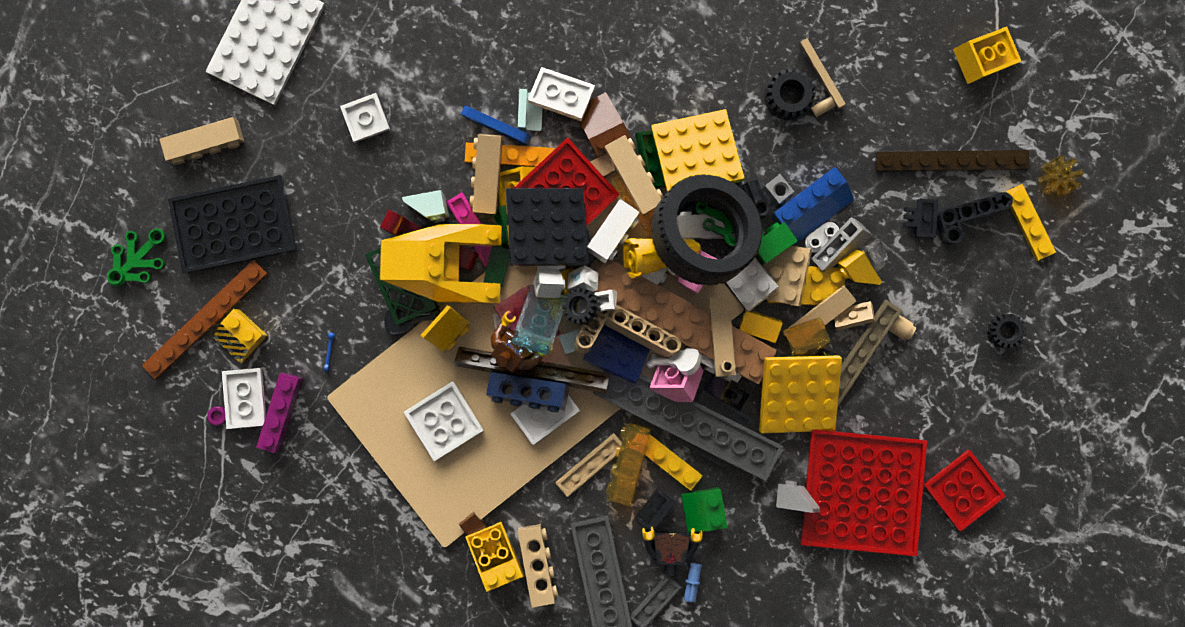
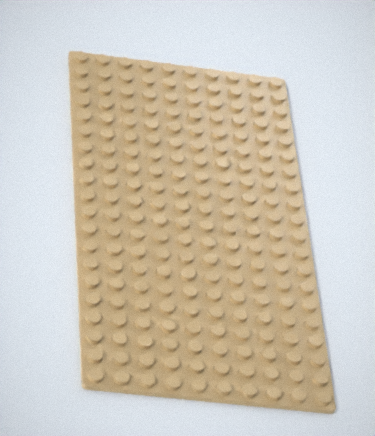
(500, 457)

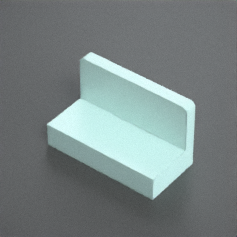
(528, 115)

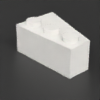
(613, 231)

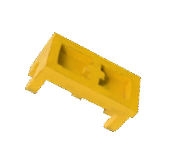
(760, 325)

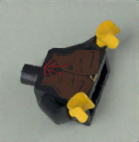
(671, 547)

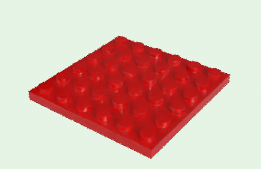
(865, 492)

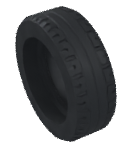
(732, 203)

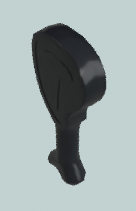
(403, 328)

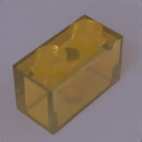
(807, 336)

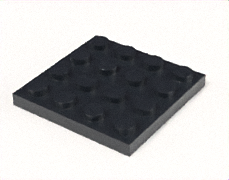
(546, 227)

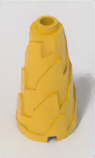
(643, 258)

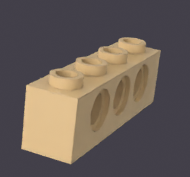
(537, 595)

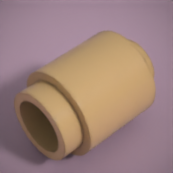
(903, 328)

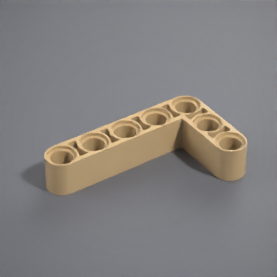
(626, 329)

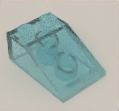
(538, 322)

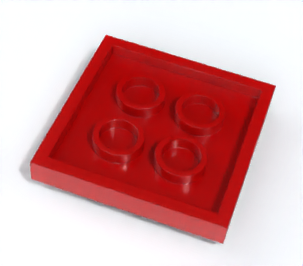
(964, 490)

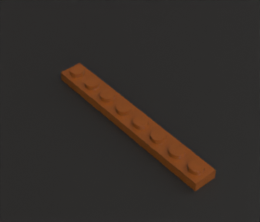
(205, 319)

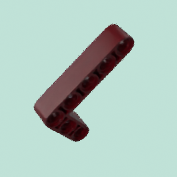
(398, 225)

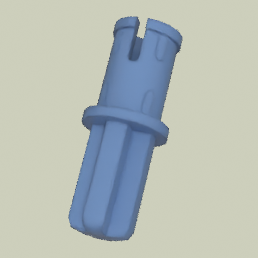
(692, 582)

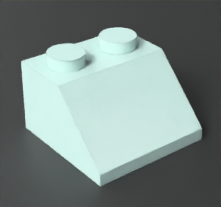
(430, 205)

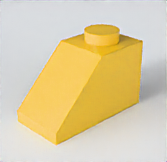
(858, 268)

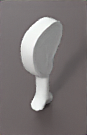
(686, 361)

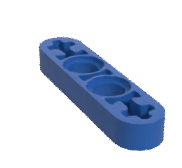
(496, 125)

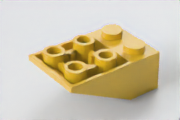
(494, 556)

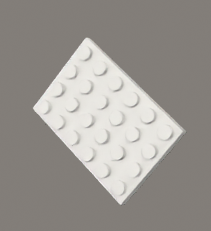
(264, 45)

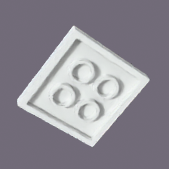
(443, 421)

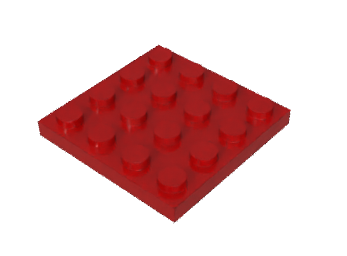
(571, 169)

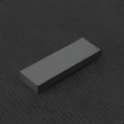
(655, 601)

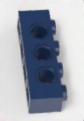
(499, 383)

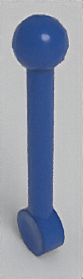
(331, 336)

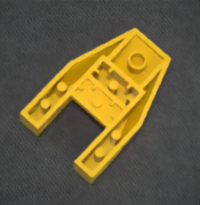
(429, 262)

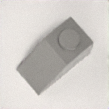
(795, 498)

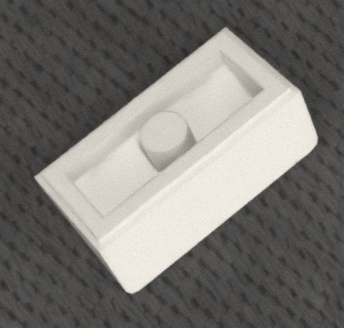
(606, 298)

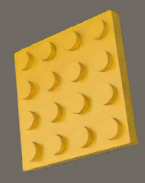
(697, 147)
(800, 394)

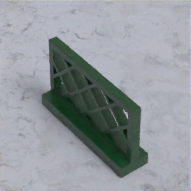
(429, 304)

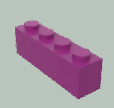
(279, 412)

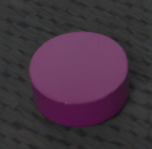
(216, 416)

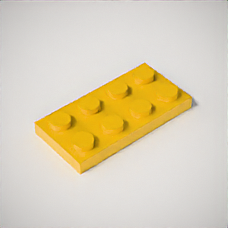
(819, 285)

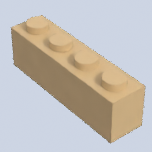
(202, 140)
(487, 173)
(633, 175)

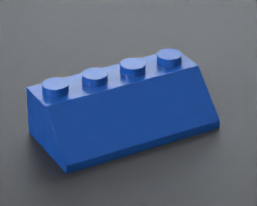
(815, 204)

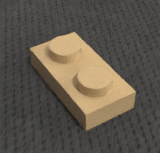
(855, 316)

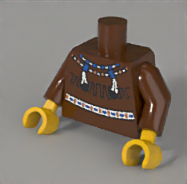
(509, 354)

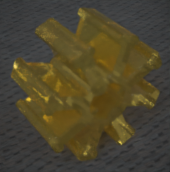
(1056, 169)

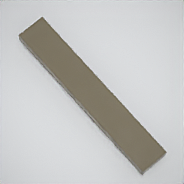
(866, 346)

